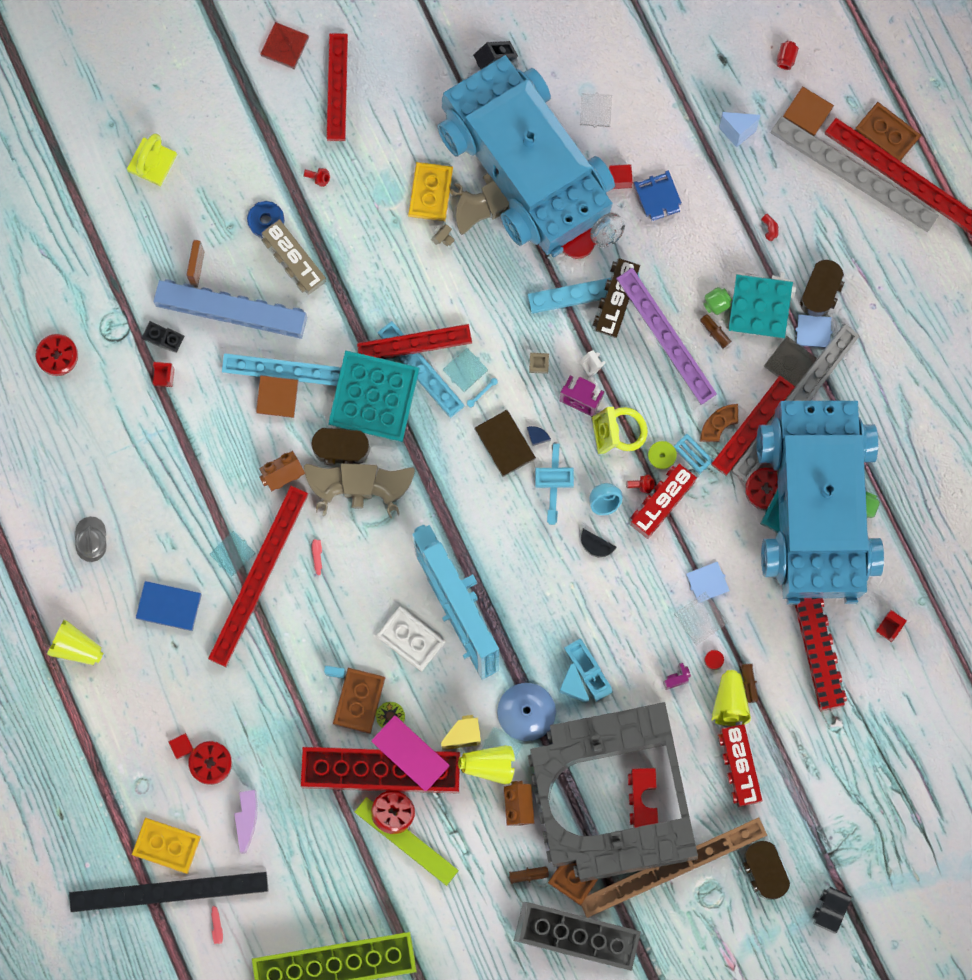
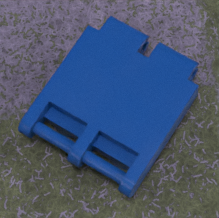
(658, 196)

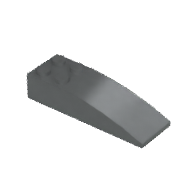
(577, 936)

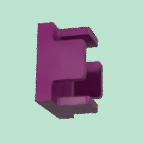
(581, 396)

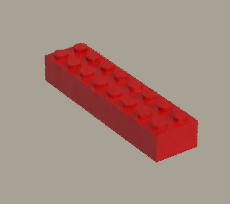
(369, 771)

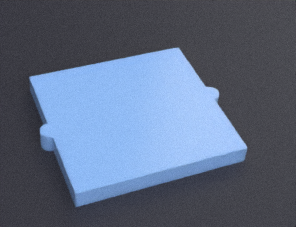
(813, 331)
(708, 579)

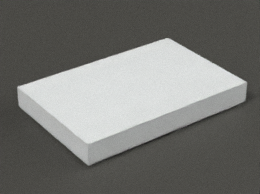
(410, 639)

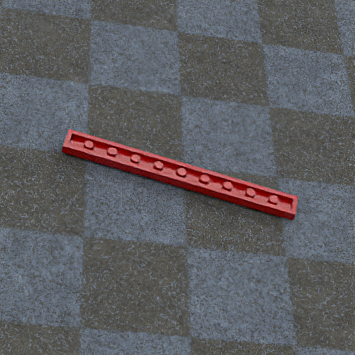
(901, 174)
(258, 576)

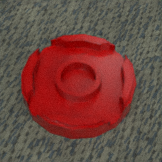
(579, 246)

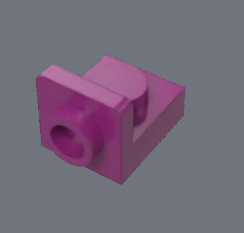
(674, 680)

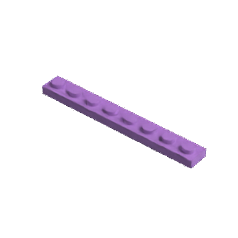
(666, 336)

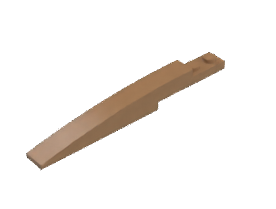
(656, 876)

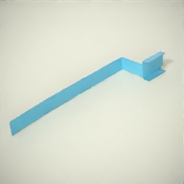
(552, 513)

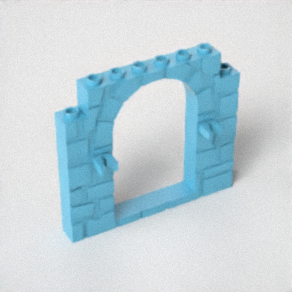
(457, 601)

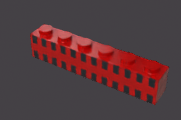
(819, 654)

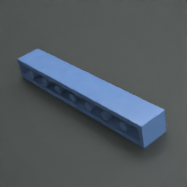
(230, 309)

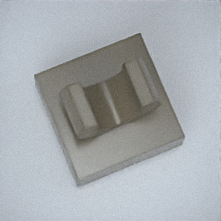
(443, 236)
(539, 363)

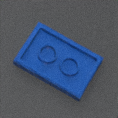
(168, 606)

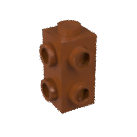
(281, 471)
(518, 804)

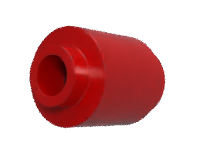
(787, 55)

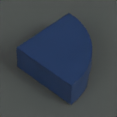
(537, 435)

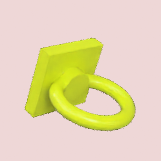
(152, 160)
(607, 429)

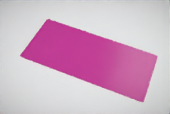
(410, 753)

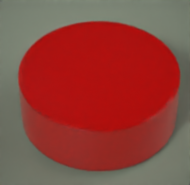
(714, 659)

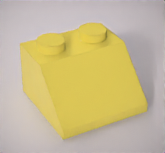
(463, 734)

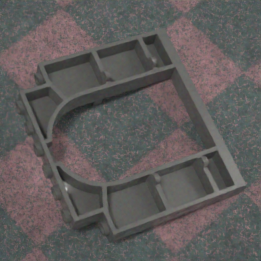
(619, 850)

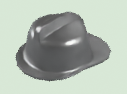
(90, 539)

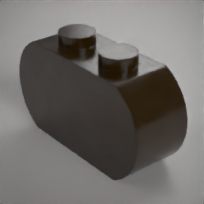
(822, 288)
(340, 446)
(766, 870)

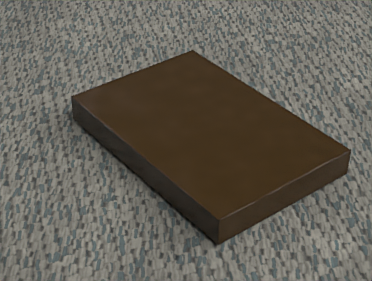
(505, 443)

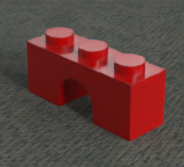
(642, 780)

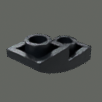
(162, 337)

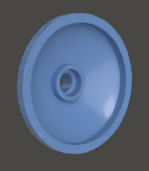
(521, 725)

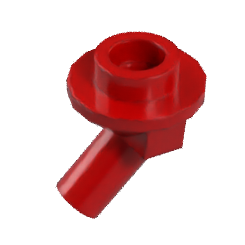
(321, 177)
(645, 484)

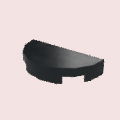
(595, 545)

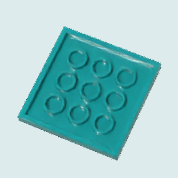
(374, 396)

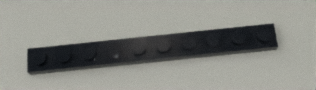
(168, 892)

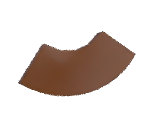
(718, 422)

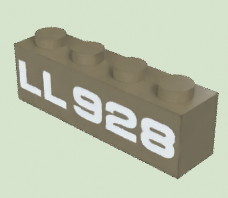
(294, 257)

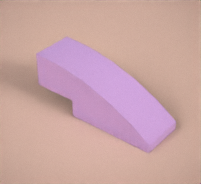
(246, 819)

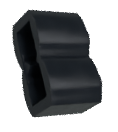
(832, 909)

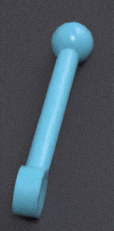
(470, 403)

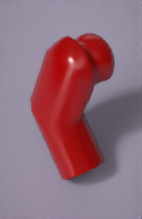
(773, 228)

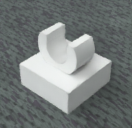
(591, 363)

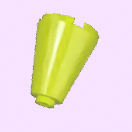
(74, 645)
(731, 701)
(489, 764)

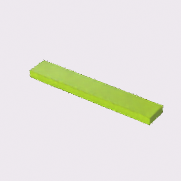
(413, 847)

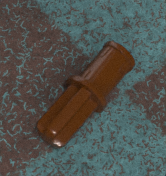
(716, 332)
(749, 683)
(528, 874)

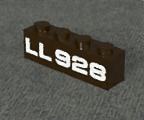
(615, 301)

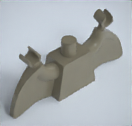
(479, 206)
(358, 482)

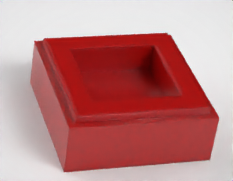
(181, 746)

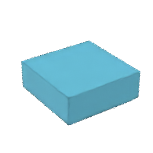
(334, 672)

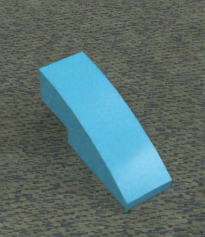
(588, 670)

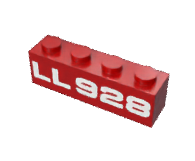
(663, 501)
(741, 765)

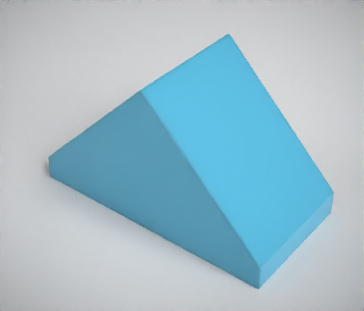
(573, 685)

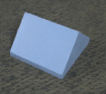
(738, 126)

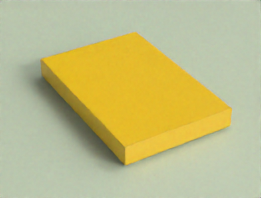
(430, 191)
(166, 845)

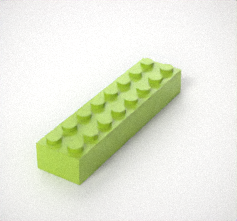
(345, 961)

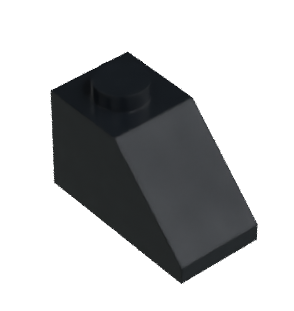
(493, 51)

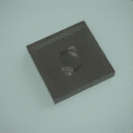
(790, 361)

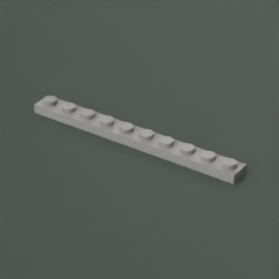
(854, 174)
(804, 390)

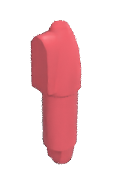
(316, 551)
(217, 932)

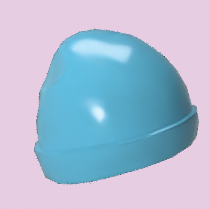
(605, 499)

